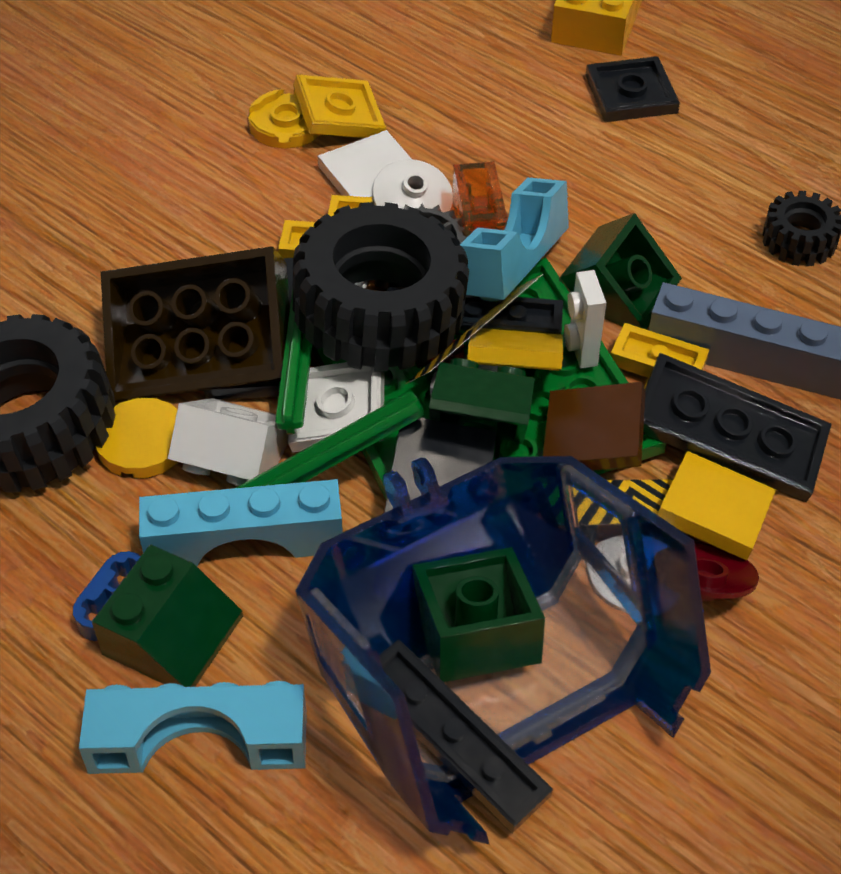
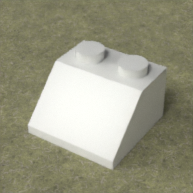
(226, 439)

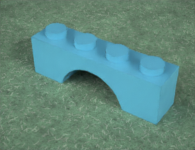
(504, 257)
(287, 514)
(128, 724)

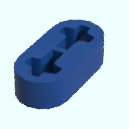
(100, 590)

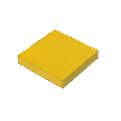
(338, 106)
(516, 349)
(716, 505)

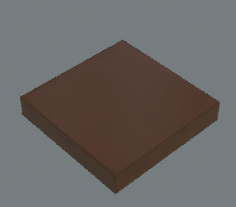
(597, 425)

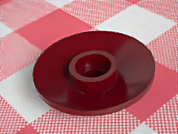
(723, 573)

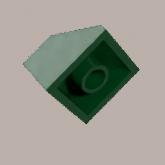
(627, 268)
(483, 398)
(478, 614)
(166, 619)

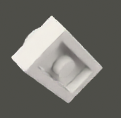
(587, 315)

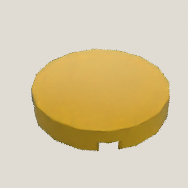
(279, 121)
(140, 438)

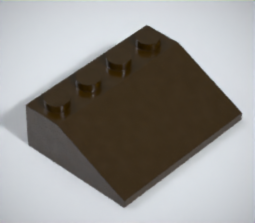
(195, 323)

